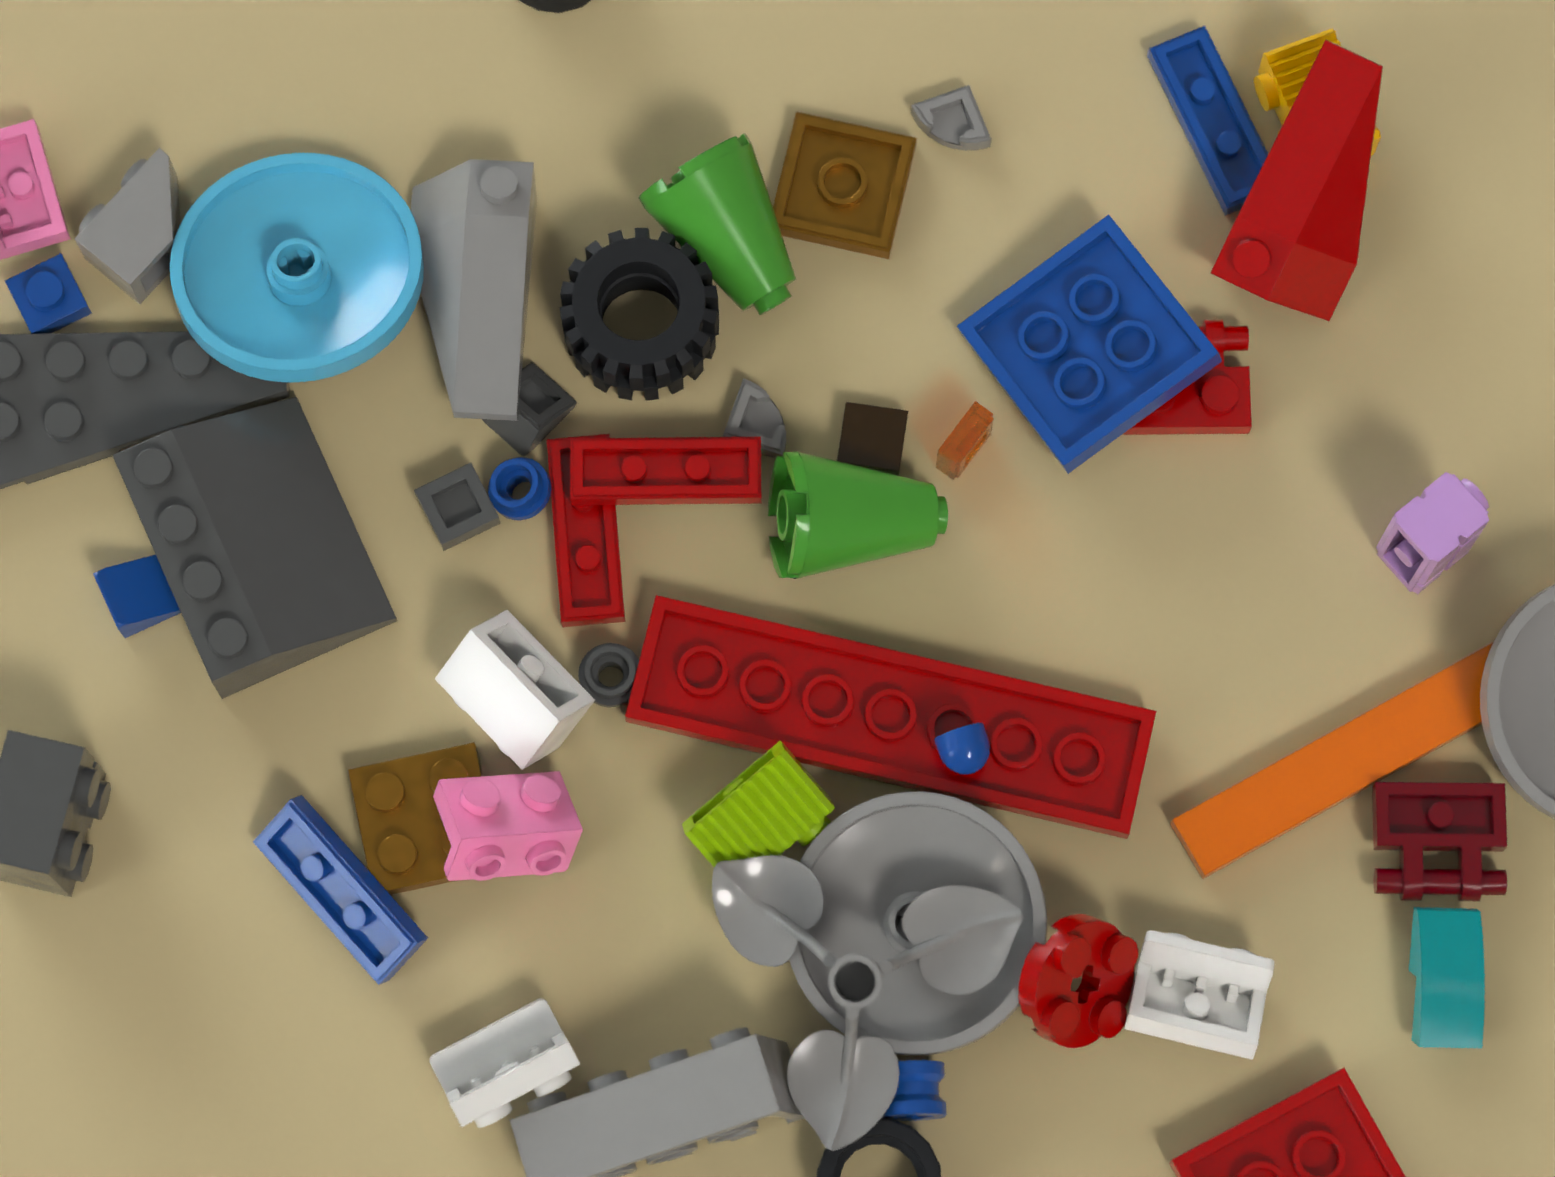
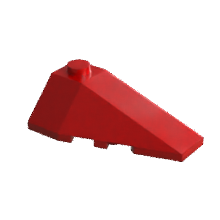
(1306, 208)

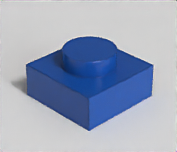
(48, 296)

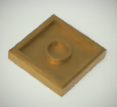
(843, 184)

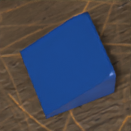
(137, 594)

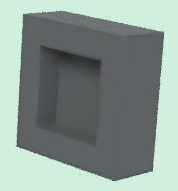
(457, 506)

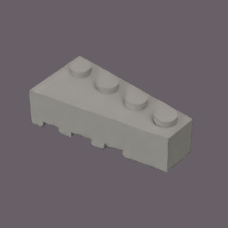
(658, 1111)

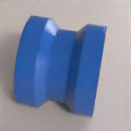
(918, 1092)

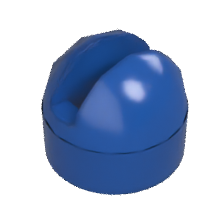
(964, 748)

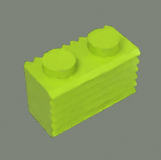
(761, 811)

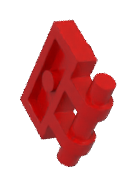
(1214, 402)

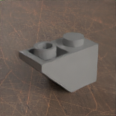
(136, 229)

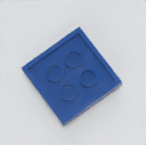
(1089, 343)

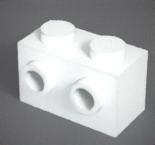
(514, 689)

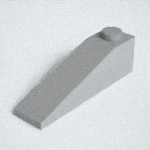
(476, 279)

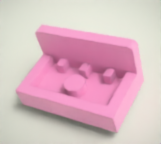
(28, 195)
(507, 825)

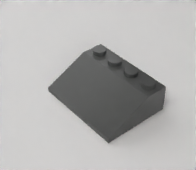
(254, 542)

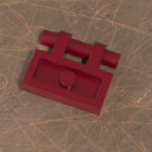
(1439, 818)

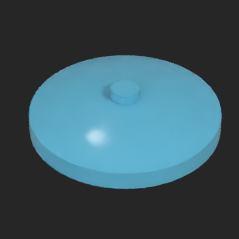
(297, 267)

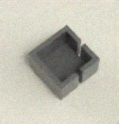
(45, 810)

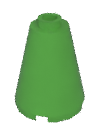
(728, 218)
(846, 515)

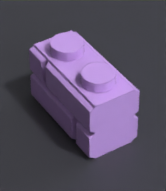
(1433, 531)

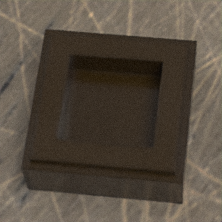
(873, 437)

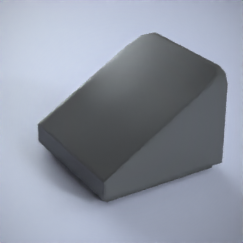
(540, 410)

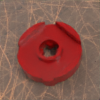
(1100, 1001)

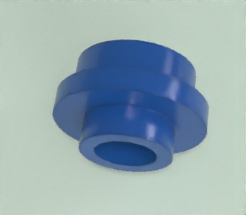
(508, 476)

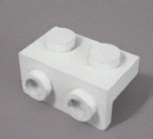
(1199, 994)
(504, 1063)

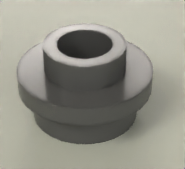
(608, 656)

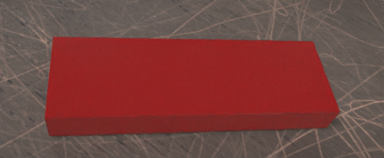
(665, 470)
(584, 549)

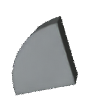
(953, 120)
(757, 416)

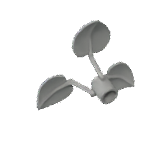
(835, 1078)

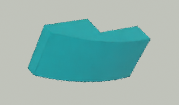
(1449, 977)

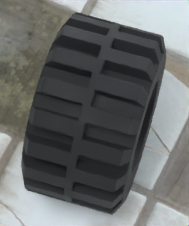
(632, 266)

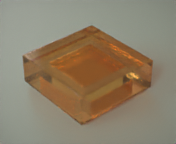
(965, 441)

